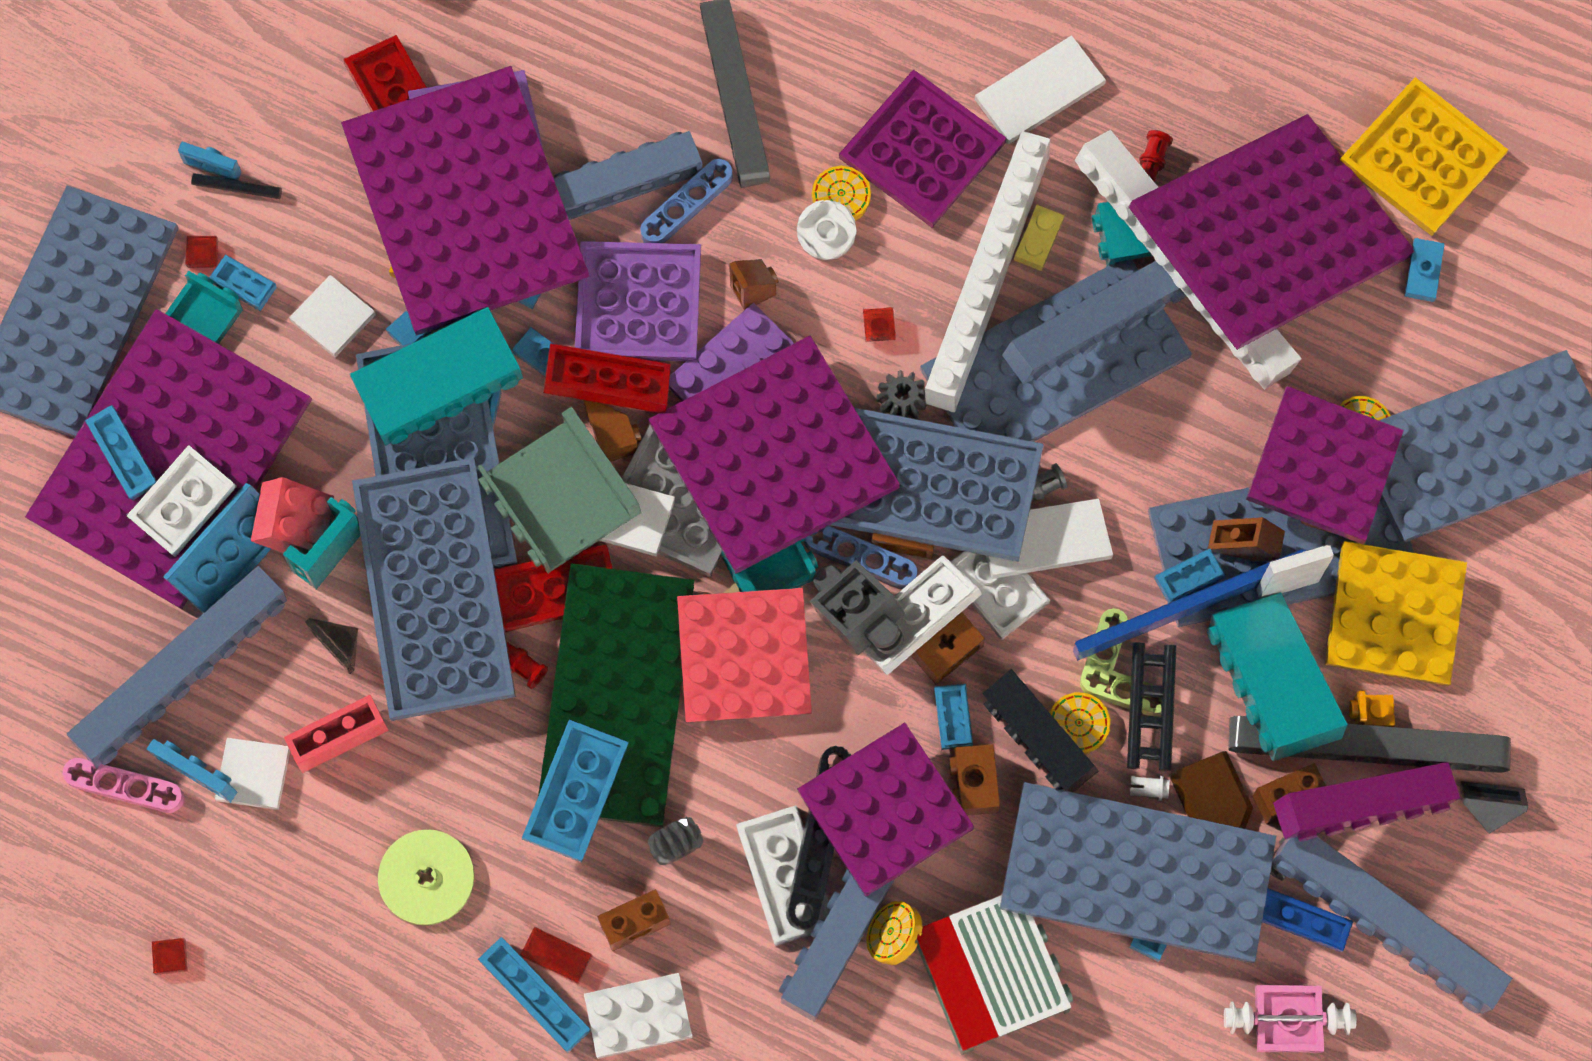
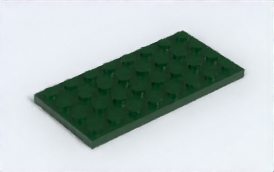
(622, 678)

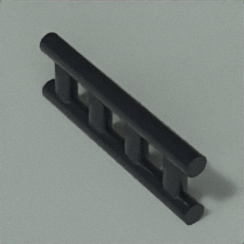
(1137, 720)

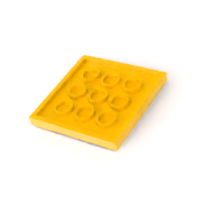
(1423, 156)
(1396, 613)

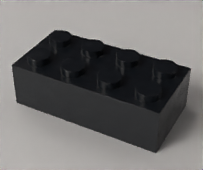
(1043, 735)

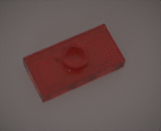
(556, 955)

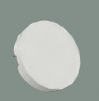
(826, 230)

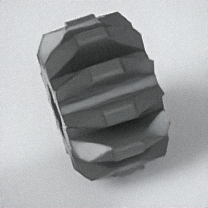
(903, 385)
(675, 841)

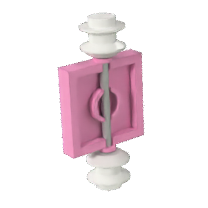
(1289, 1018)

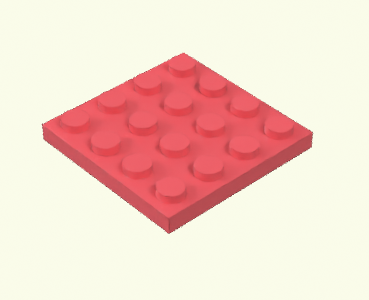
(744, 655)

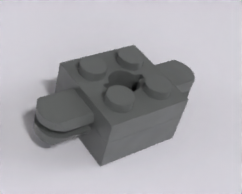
(858, 608)

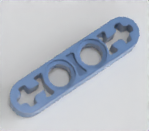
(690, 206)
(862, 551)

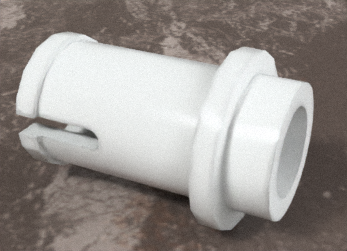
(1152, 787)

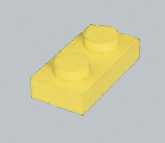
(1039, 237)

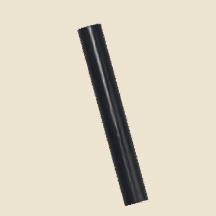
(236, 186)

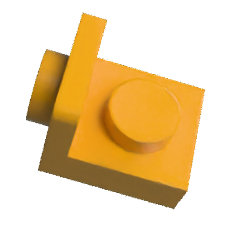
(1372, 709)

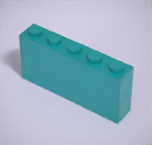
(437, 376)
(1276, 677)

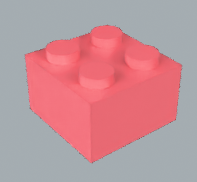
(290, 515)

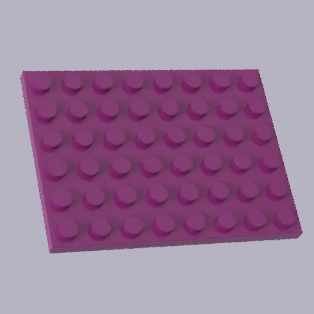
(464, 200)
(1271, 230)
(170, 395)

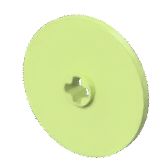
(432, 901)

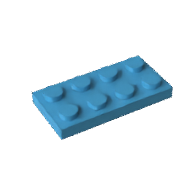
(220, 553)
(575, 791)

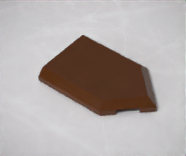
(1213, 791)

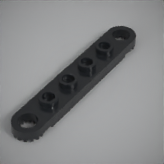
(813, 861)

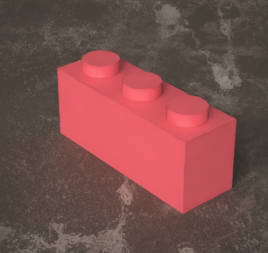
(336, 733)

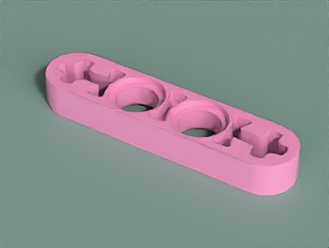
(121, 790)

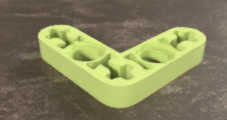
(1105, 668)

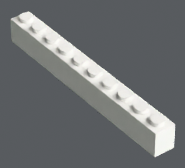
(1123, 180)
(987, 272)

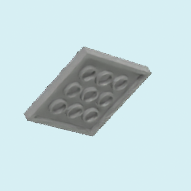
(687, 534)

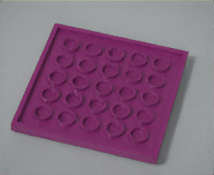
(773, 454)

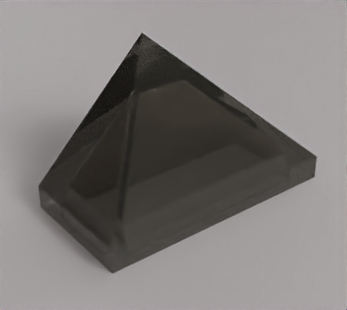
(338, 640)

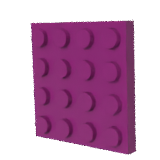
(922, 148)
(1324, 465)
(885, 809)

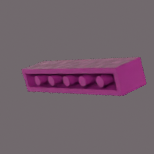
(1365, 801)

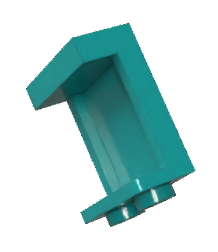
(1117, 238)
(206, 307)
(329, 548)
(782, 570)

